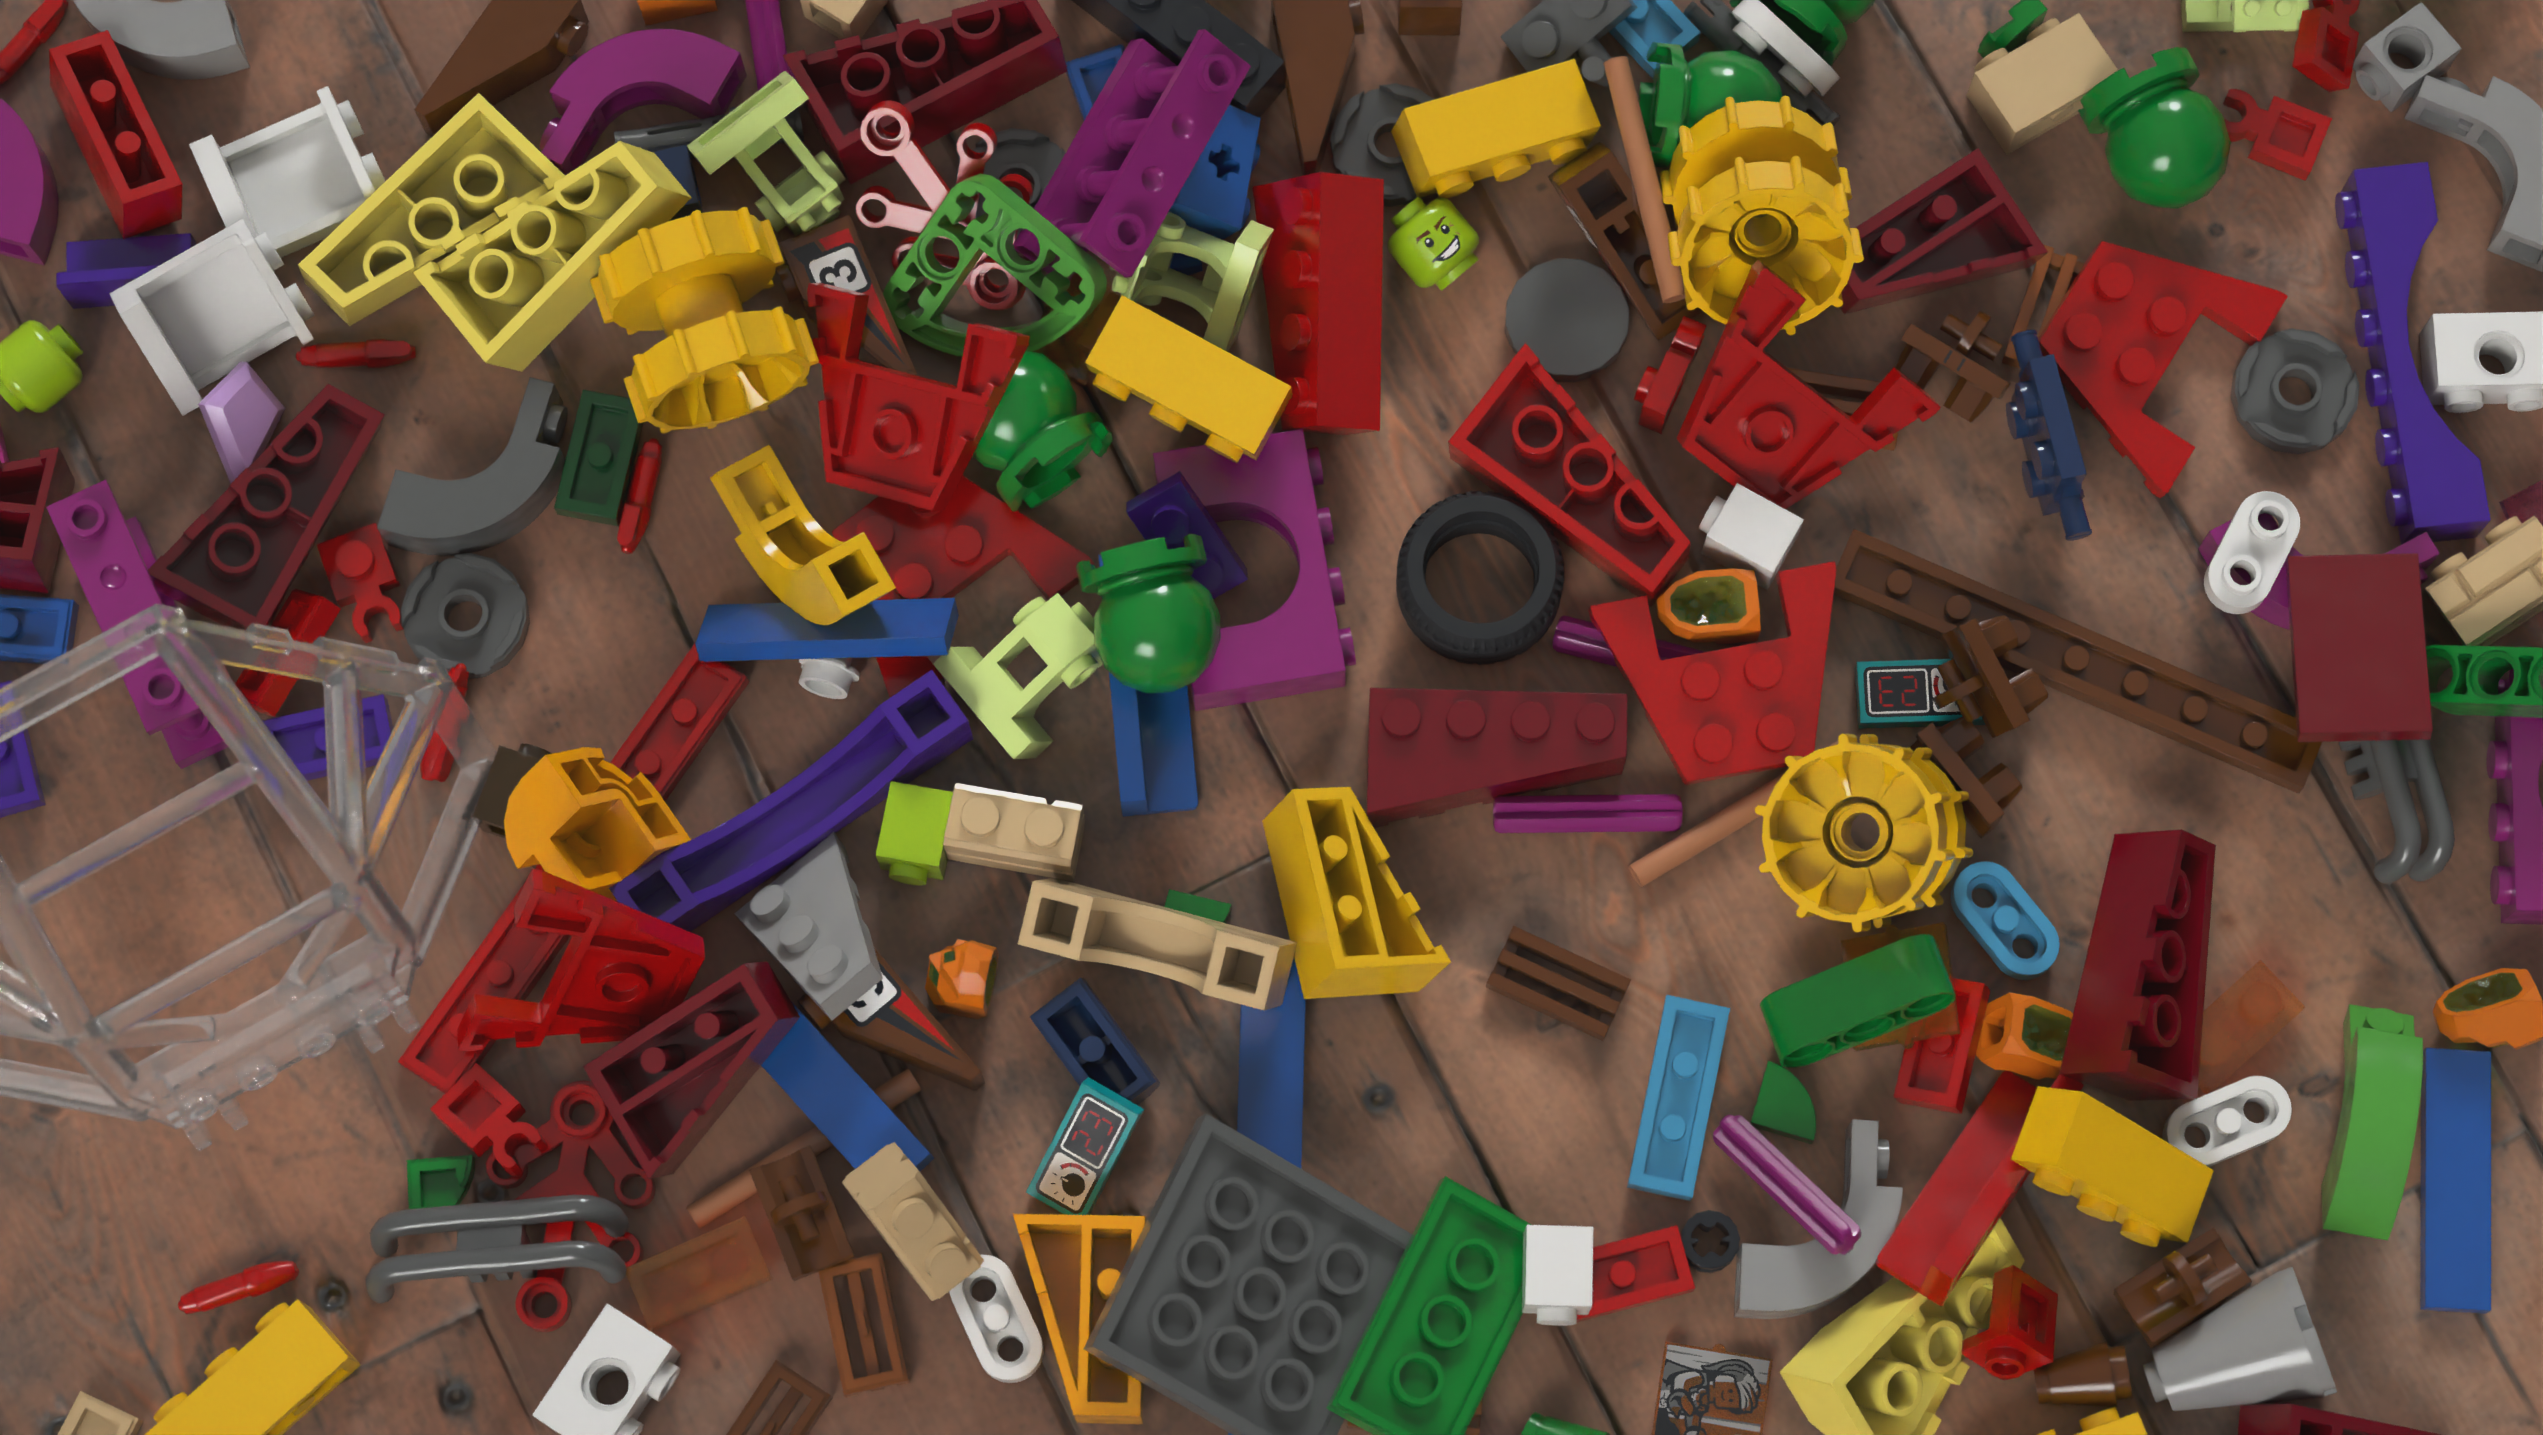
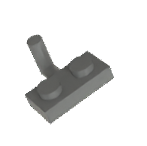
(1565, 31)

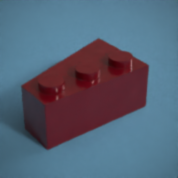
(1941, 237)

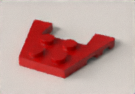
(2124, 329)
(1769, 426)
(894, 428)
(949, 549)
(1737, 704)
(610, 981)

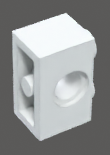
(2453, 368)
(609, 1346)

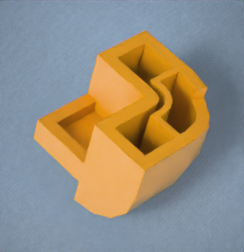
(587, 820)

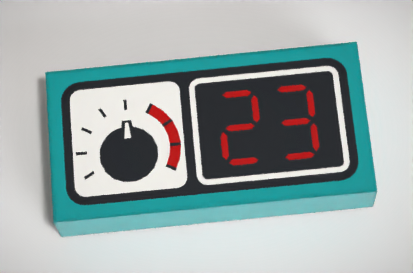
(1902, 694)
(1085, 1149)

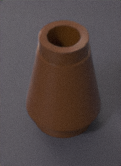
(2085, 1378)

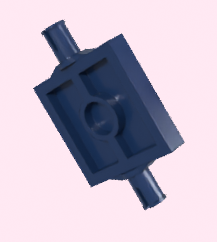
(2044, 423)

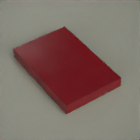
(2358, 647)

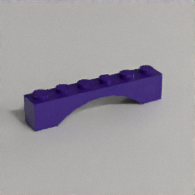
(2431, 472)
(724, 864)

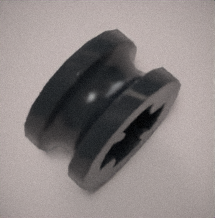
(1706, 1222)

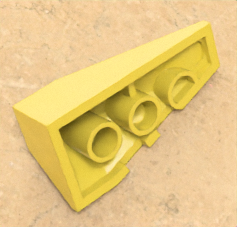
(1896, 1352)

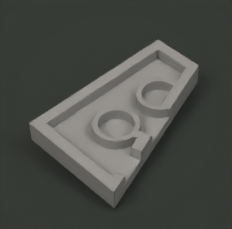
(816, 928)

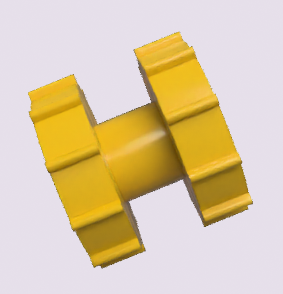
(1750, 164)
(692, 285)
(1812, 844)

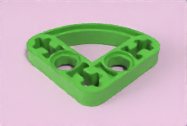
(994, 236)

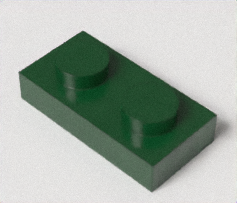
(599, 459)

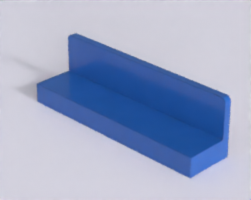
(1153, 749)

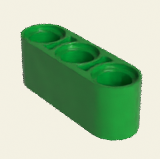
(2477, 680)
(1857, 1001)

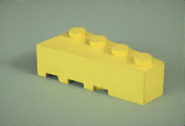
(436, 199)
(535, 268)

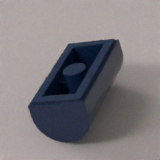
(1093, 1043)

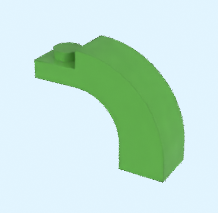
(2375, 1123)

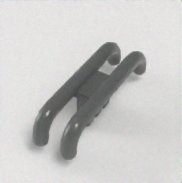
(2390, 769)
(494, 1241)

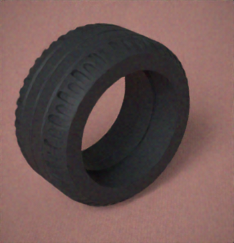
(1479, 514)

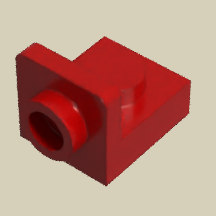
(2019, 1328)

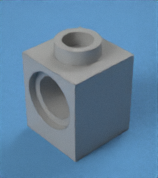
(2415, 36)

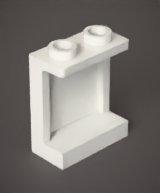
(292, 176)
(212, 311)

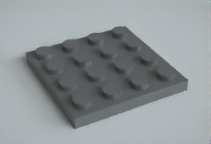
(1247, 1288)

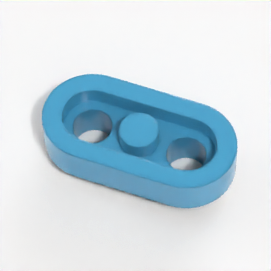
(2010, 918)

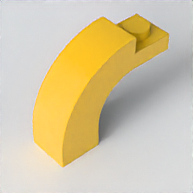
(790, 550)

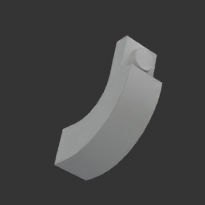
(171, 37)
(2509, 133)
(1806, 1276)

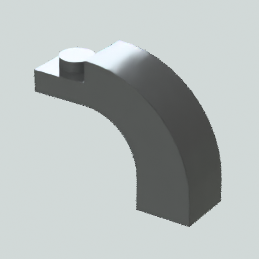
(489, 506)

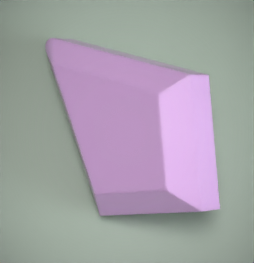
(241, 418)

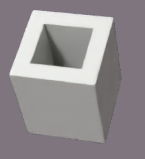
(1749, 533)
(1557, 1273)

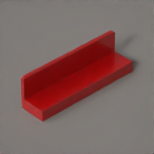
(1964, 1193)

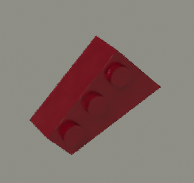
(26, 530)
(691, 1063)

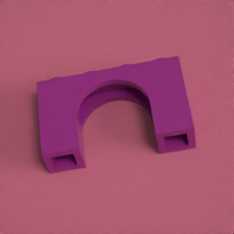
(1300, 642)
(2517, 816)

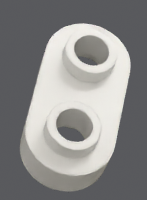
(1802, 65)
(2253, 549)
(2223, 1119)
(998, 1320)

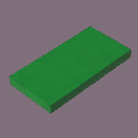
(1438, 1321)

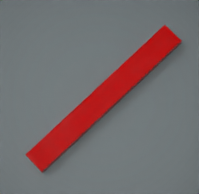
(515, 957)

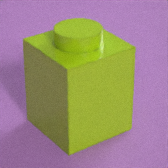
(914, 833)

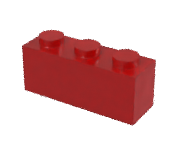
(115, 134)

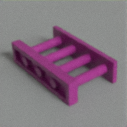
(1137, 150)
(112, 567)

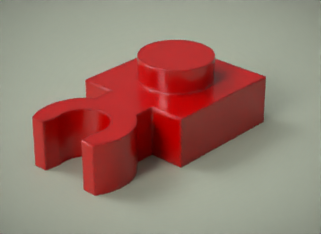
(2327, 44)
(2282, 135)
(1662, 386)
(360, 573)
(485, 1116)

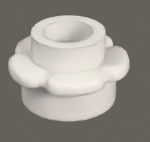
(828, 676)

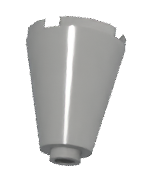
(2244, 1352)

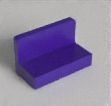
(107, 264)

